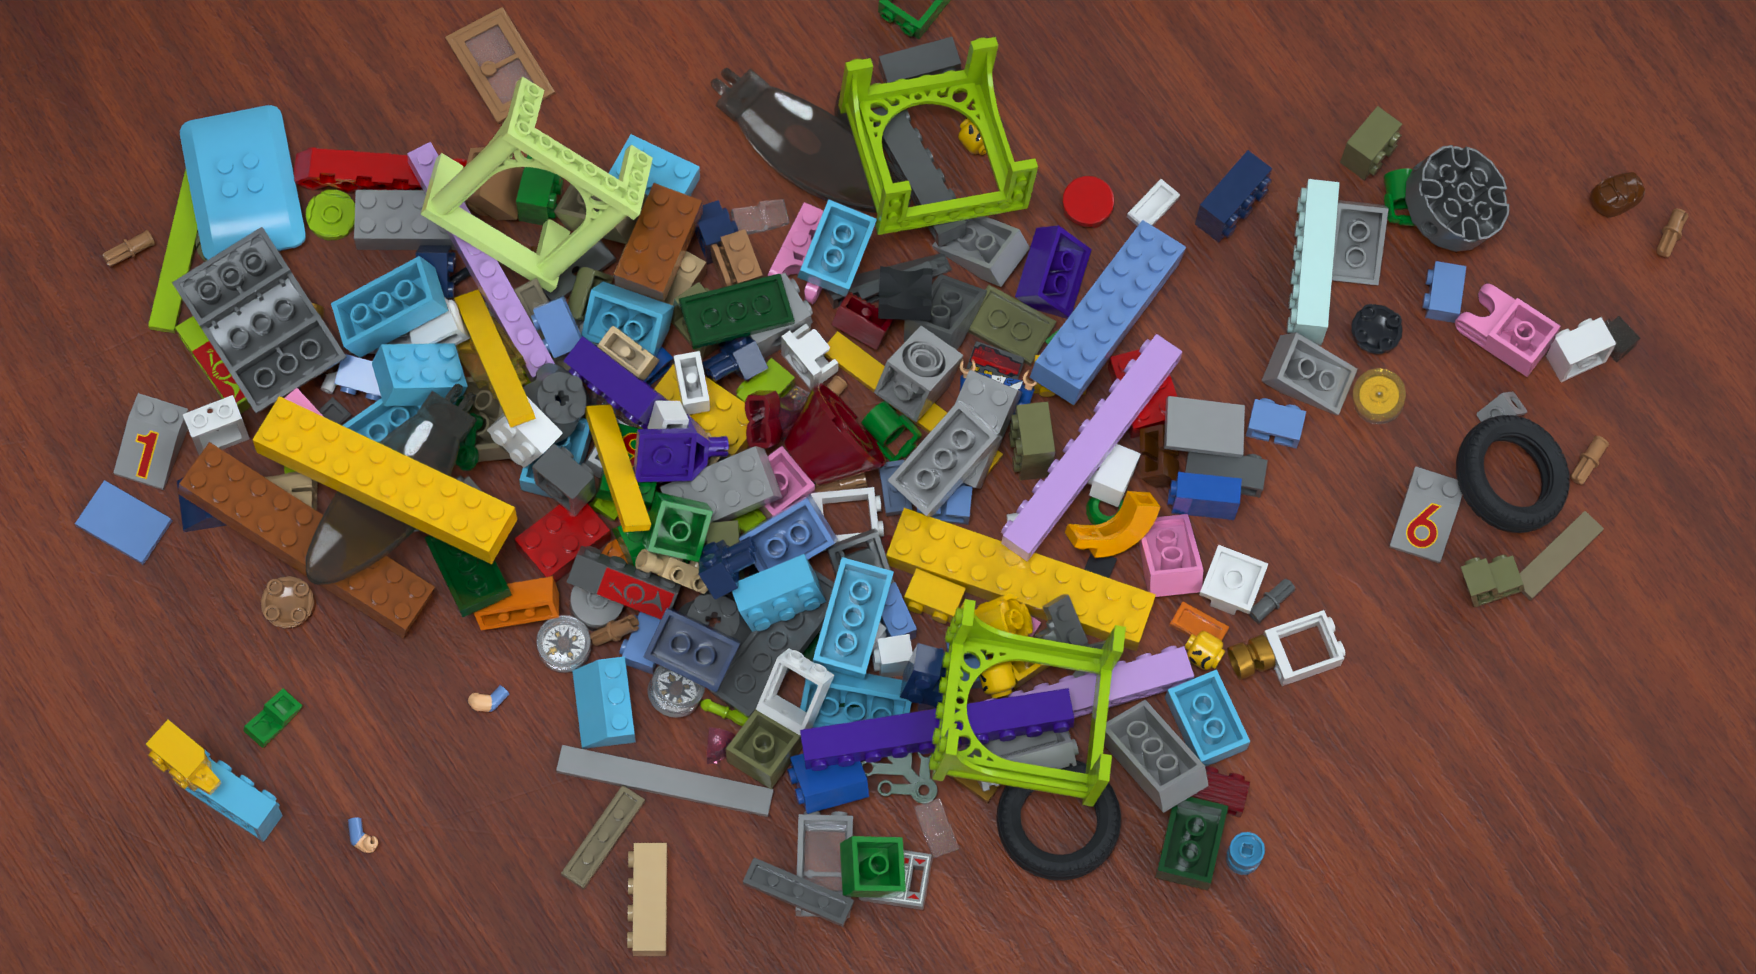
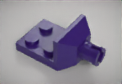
(675, 453)

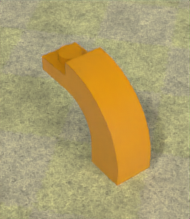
(1121, 531)

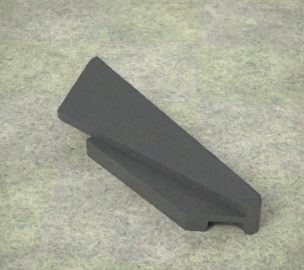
(867, 283)

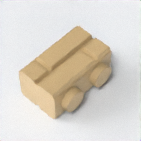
(628, 353)

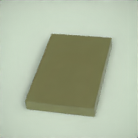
(1011, 325)

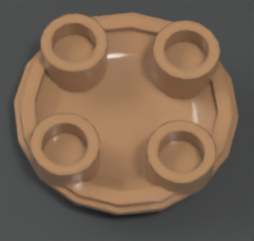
(287, 602)

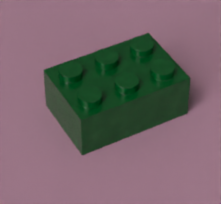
(1192, 843)

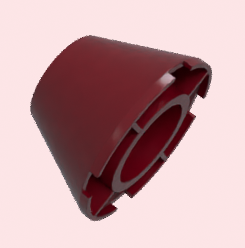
(830, 441)

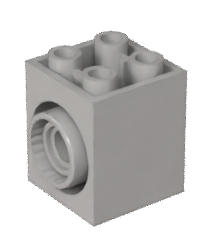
(770, 341)
(918, 373)

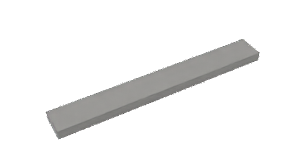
(665, 780)

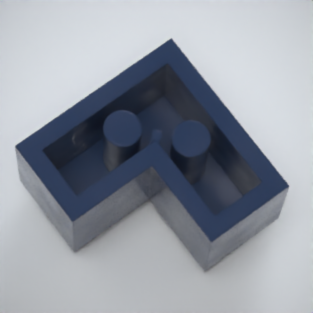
(712, 225)
(444, 262)
(923, 676)

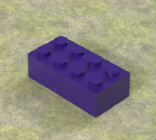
(613, 382)

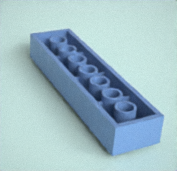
(1107, 312)

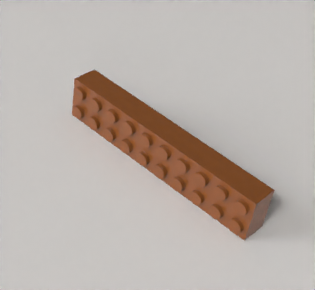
(286, 530)

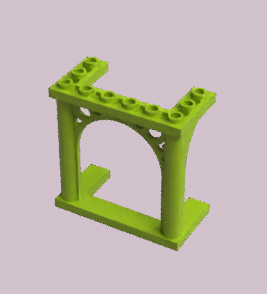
(891, 199)
(973, 636)

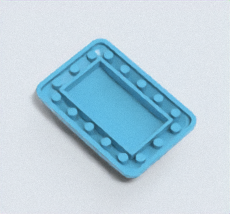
(242, 179)

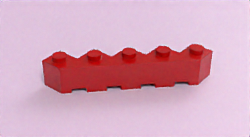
(355, 170)

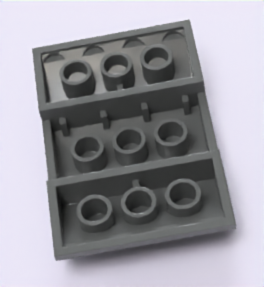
(259, 320)

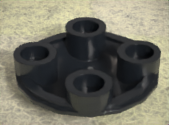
(1377, 329)

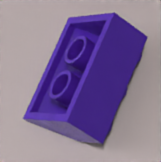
(1053, 271)

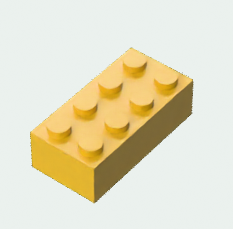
(725, 415)

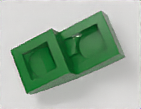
(272, 718)

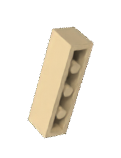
(649, 899)

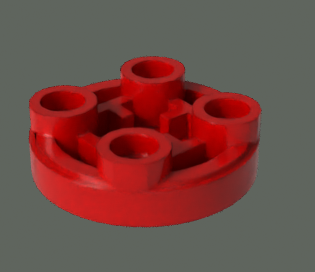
(1088, 201)

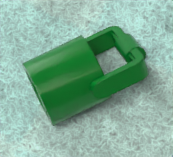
(1395, 195)
(887, 426)

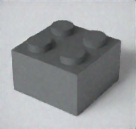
(564, 478)

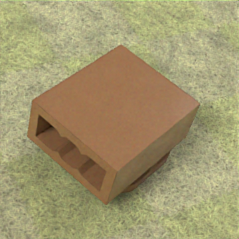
(497, 194)
(735, 259)

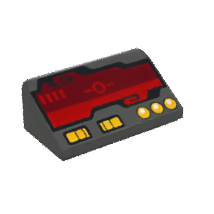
(995, 361)

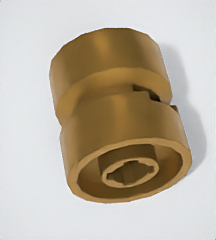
(1253, 656)

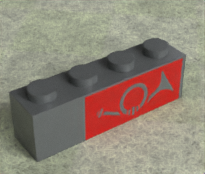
(622, 582)

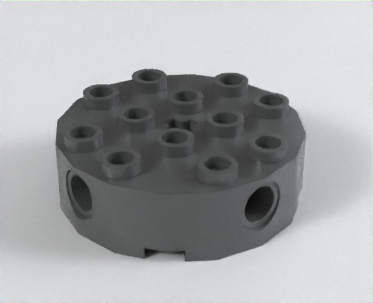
(1457, 198)

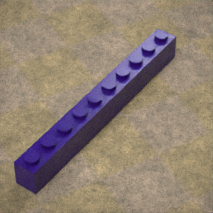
(913, 732)

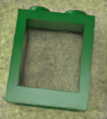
(907, 23)

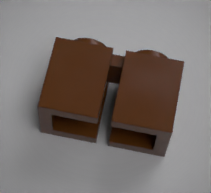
(1152, 445)

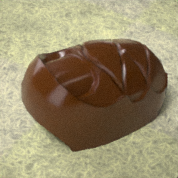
(1617, 194)

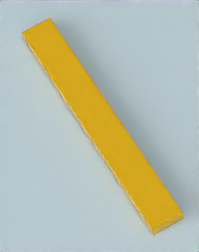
(494, 358)
(868, 372)

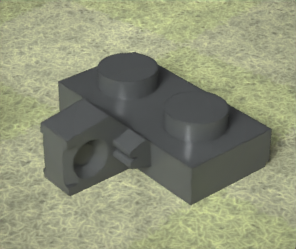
(1062, 622)

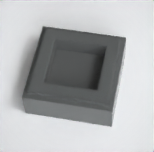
(335, 412)

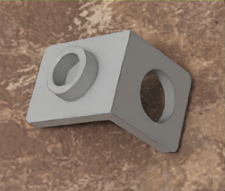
(1502, 406)

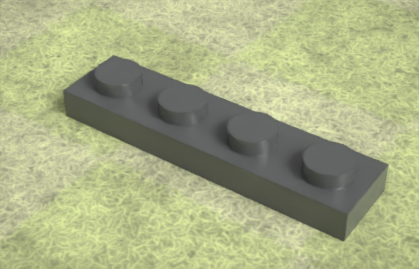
(798, 892)

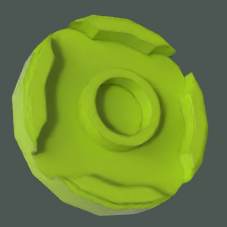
(331, 215)

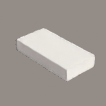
(1154, 204)

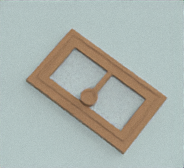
(495, 60)

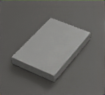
(1204, 426)

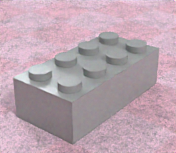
(394, 221)
(995, 405)
(945, 459)
(731, 485)
(1155, 756)

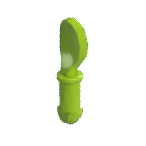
(724, 712)

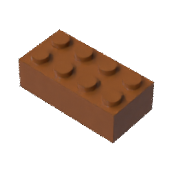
(658, 242)

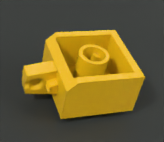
(182, 758)

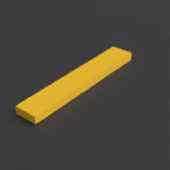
(617, 468)

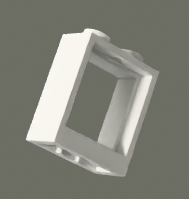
(224, 418)
(853, 495)
(1326, 629)
(784, 711)

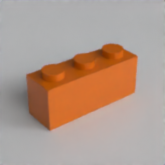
(529, 602)

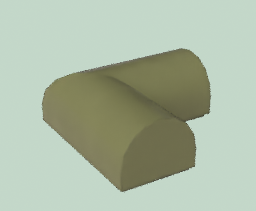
(585, 281)

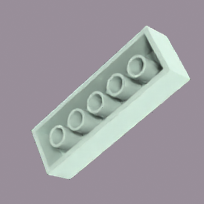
(1313, 260)

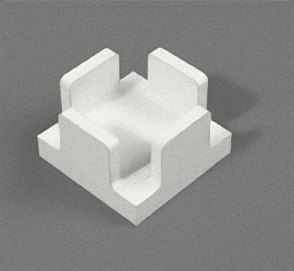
(805, 355)
(1233, 581)

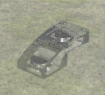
(761, 218)
(936, 828)

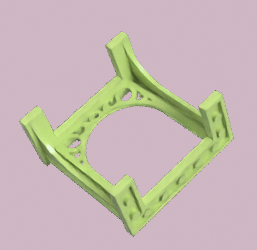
(557, 248)

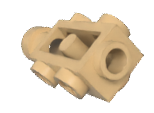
(672, 569)

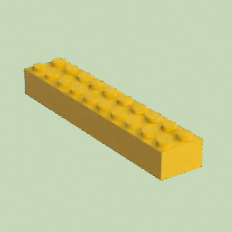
(385, 479)
(993, 570)

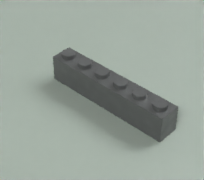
(916, 166)

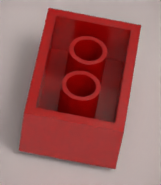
(1154, 411)
(557, 537)

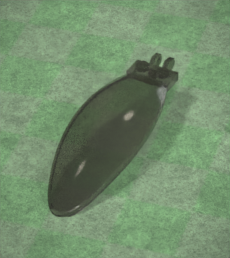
(798, 140)
(357, 535)

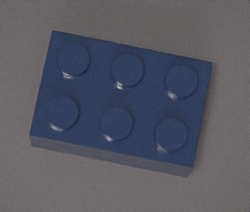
(1234, 197)
(692, 649)

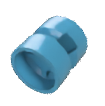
(1245, 853)

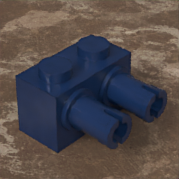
(736, 356)
(721, 565)

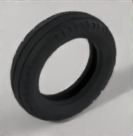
(1482, 497)
(1052, 865)

